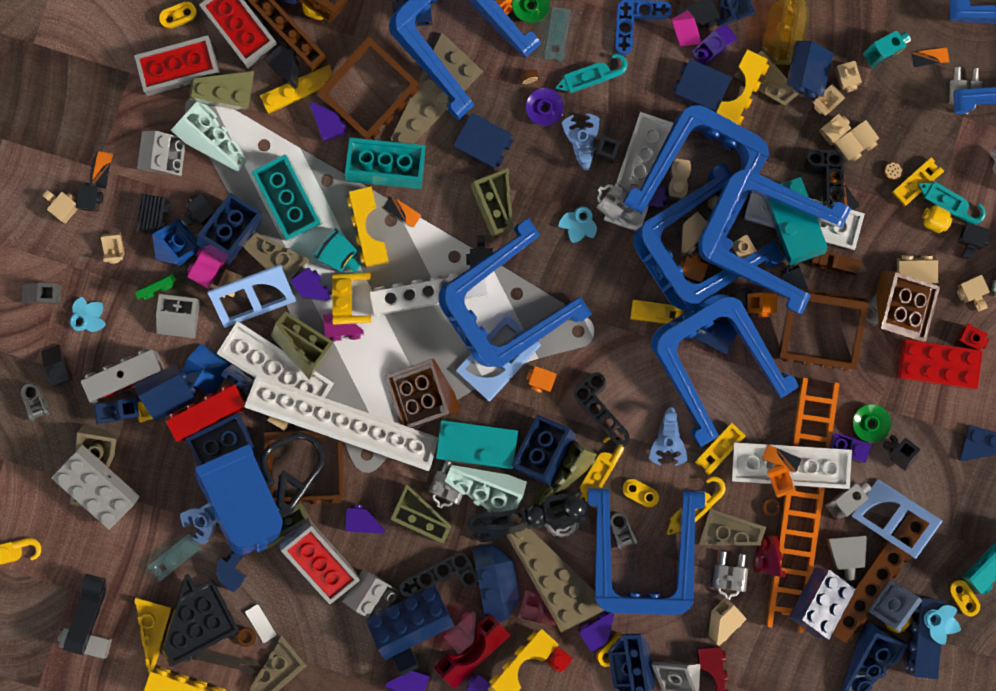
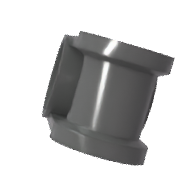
(34, 403)
(622, 532)

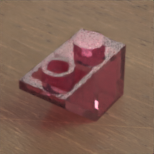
(535, 610)
(463, 633)

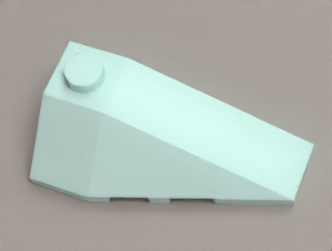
(203, 132)
(489, 489)

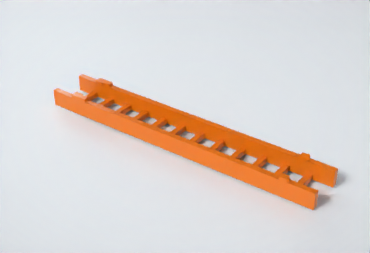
(787, 498)

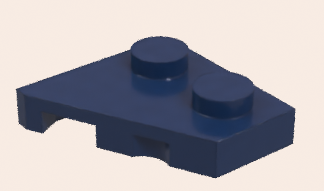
(978, 443)

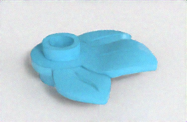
(577, 227)
(89, 313)
(944, 623)

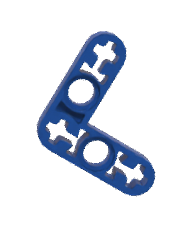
(634, 13)

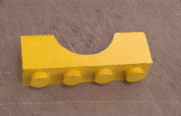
(752, 67)
(363, 204)
(538, 647)

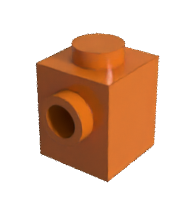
(694, 269)
(762, 304)
(540, 379)

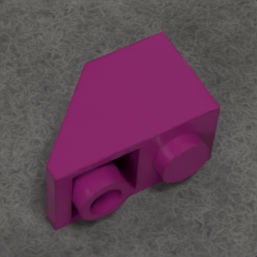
(335, 332)

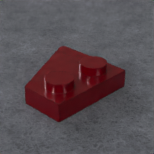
(769, 557)

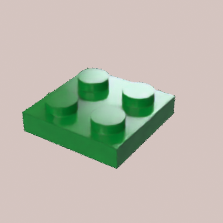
(149, 290)

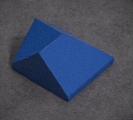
(174, 244)
(205, 369)

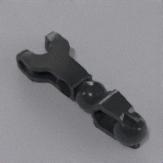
(499, 524)

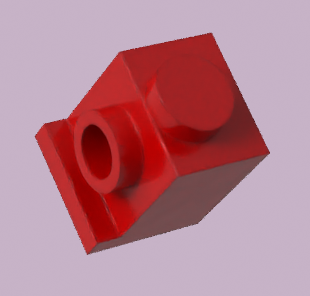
(966, 337)
(559, 659)

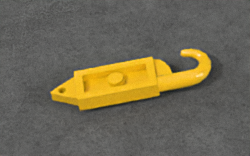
(600, 469)
(675, 519)
(13, 550)

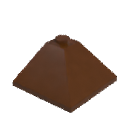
(905, 305)
(421, 394)

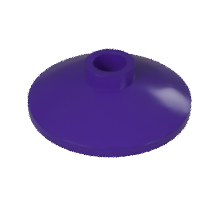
(544, 97)

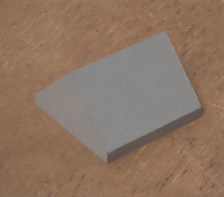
(677, 675)

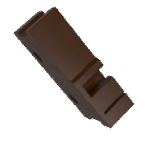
(837, 263)

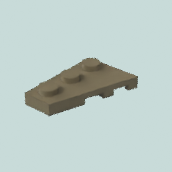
(773, 83)
(272, 254)
(730, 530)
(279, 669)

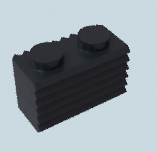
(152, 214)

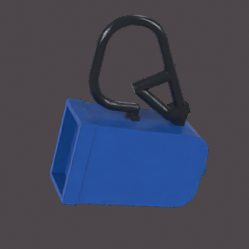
(243, 498)

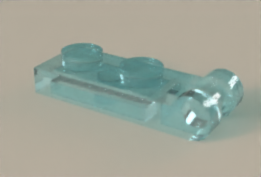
(558, 33)
(174, 557)

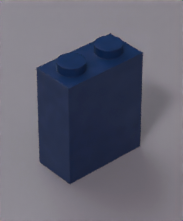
(809, 69)
(701, 85)
(483, 141)
(166, 392)

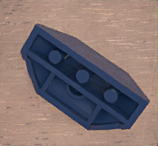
(496, 582)
(631, 664)

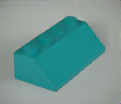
(385, 163)
(982, 572)

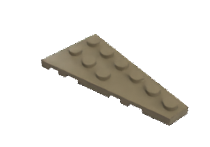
(430, 100)
(562, 590)

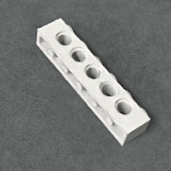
(381, 307)

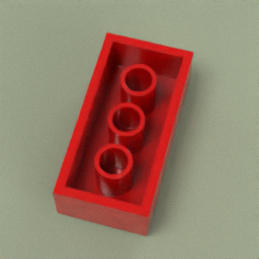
(939, 364)
(207, 413)

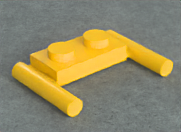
(343, 298)

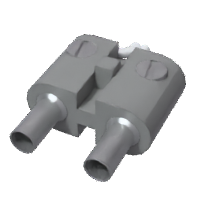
(958, 84)
(612, 203)
(443, 490)
(730, 577)

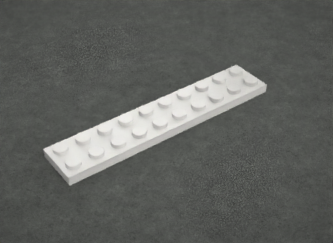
(342, 422)

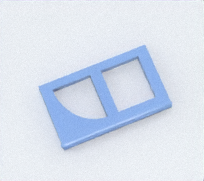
(272, 276)
(491, 386)
(884, 493)

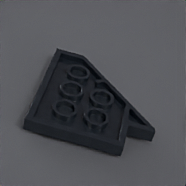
(197, 621)

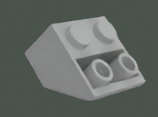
(161, 153)
(177, 316)
(370, 595)

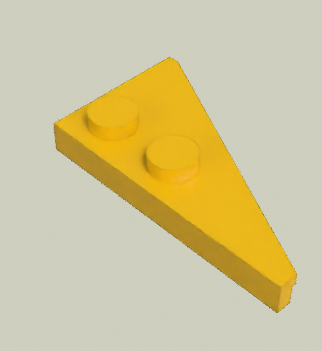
(153, 623)

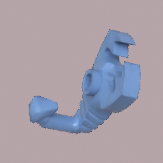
(582, 139)
(668, 439)
(202, 519)

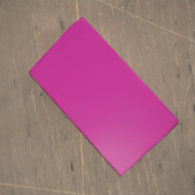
(686, 29)

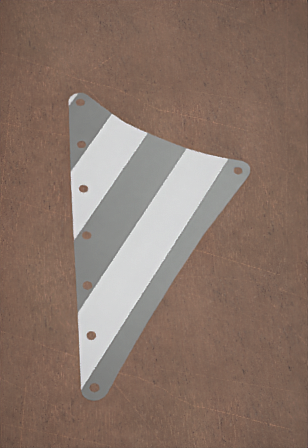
(413, 253)

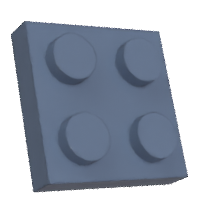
(895, 605)

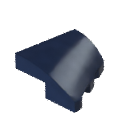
(735, 10)
(718, 336)
(239, 377)

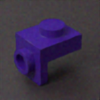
(659, 198)

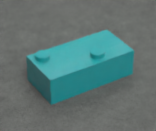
(287, 197)
(797, 232)
(477, 444)

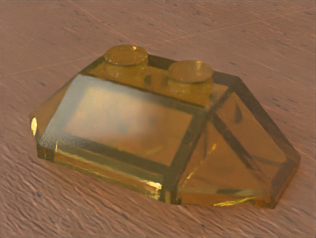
(784, 26)

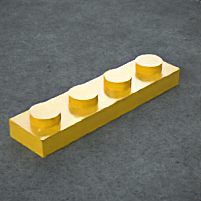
(287, 95)

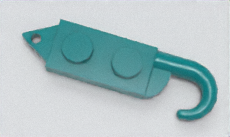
(591, 75)
(950, 201)

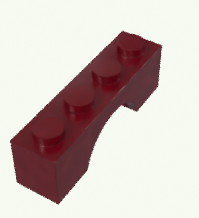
(712, 660)
(458, 667)

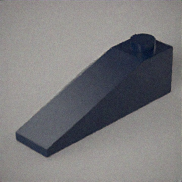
(873, 656)

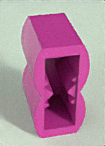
(205, 268)

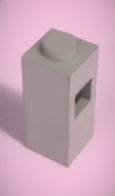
(97, 645)

